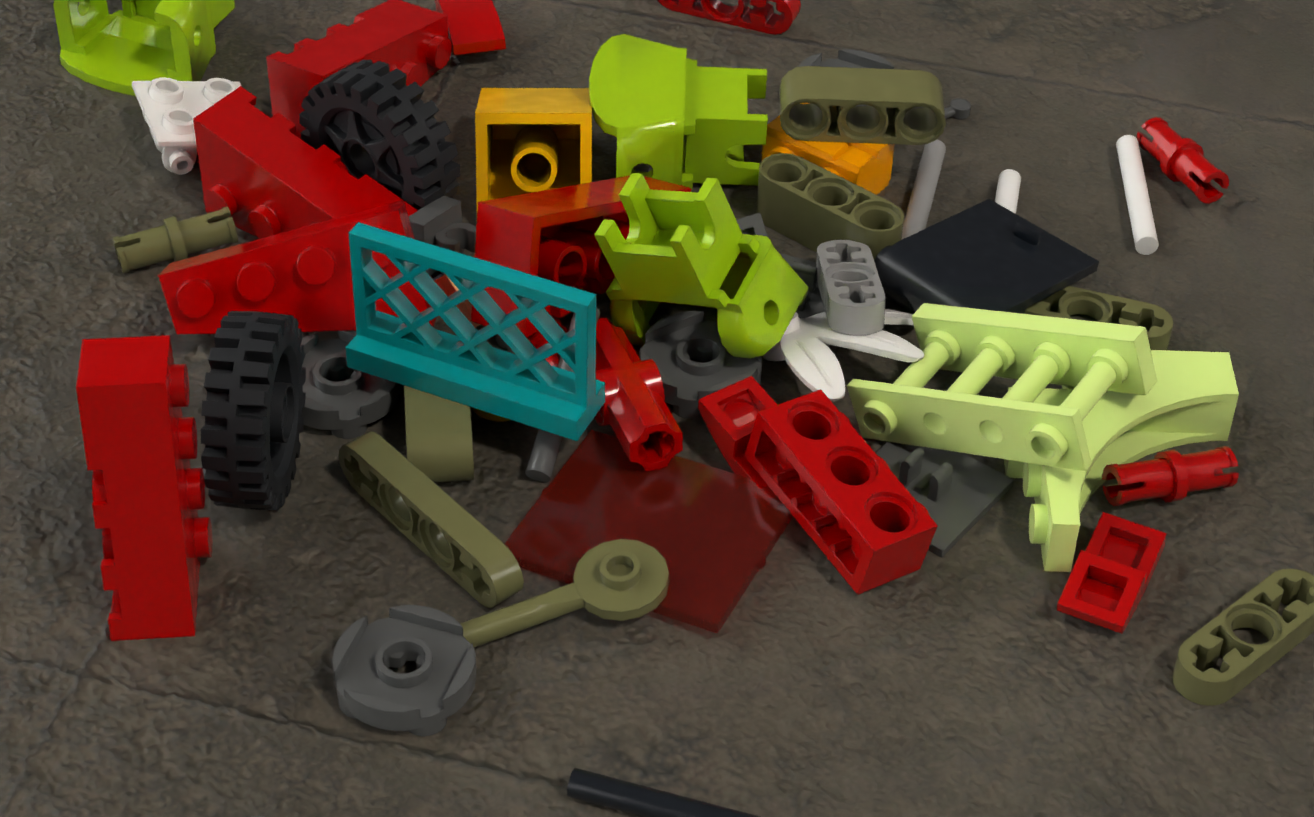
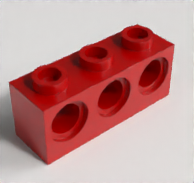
(840, 491)

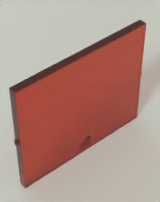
(698, 517)

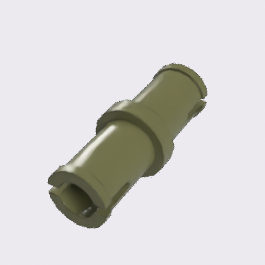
(175, 239)

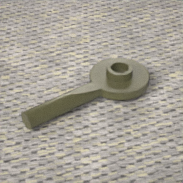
(611, 581)

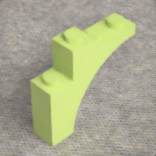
(1185, 406)

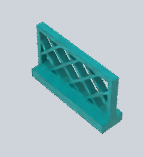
(466, 365)

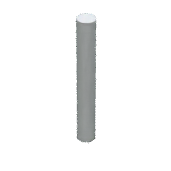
(924, 188)

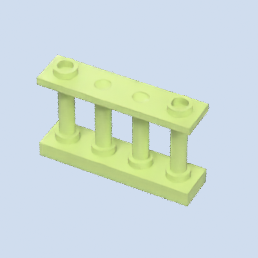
(1013, 346)

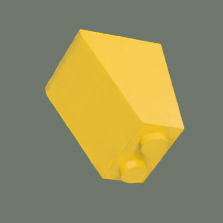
(531, 140)

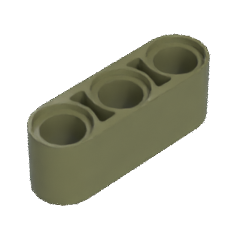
(886, 118)
(823, 207)
(438, 436)

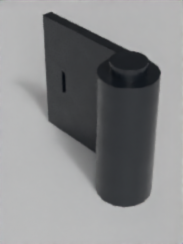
(980, 262)

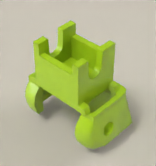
(140, 42)
(676, 114)
(695, 254)

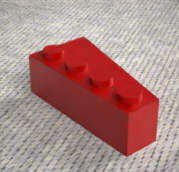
(391, 32)
(272, 175)
(553, 237)
(286, 273)
(144, 484)

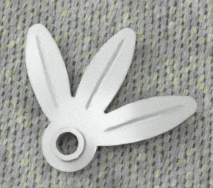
(817, 366)

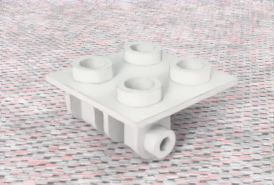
(170, 111)

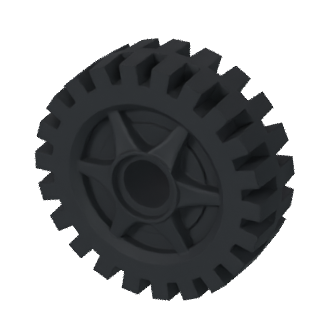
(383, 131)
(253, 410)

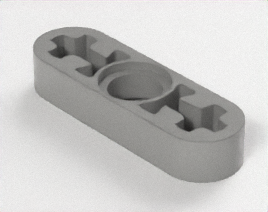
(850, 287)

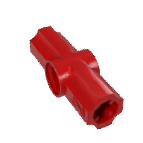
(634, 401)

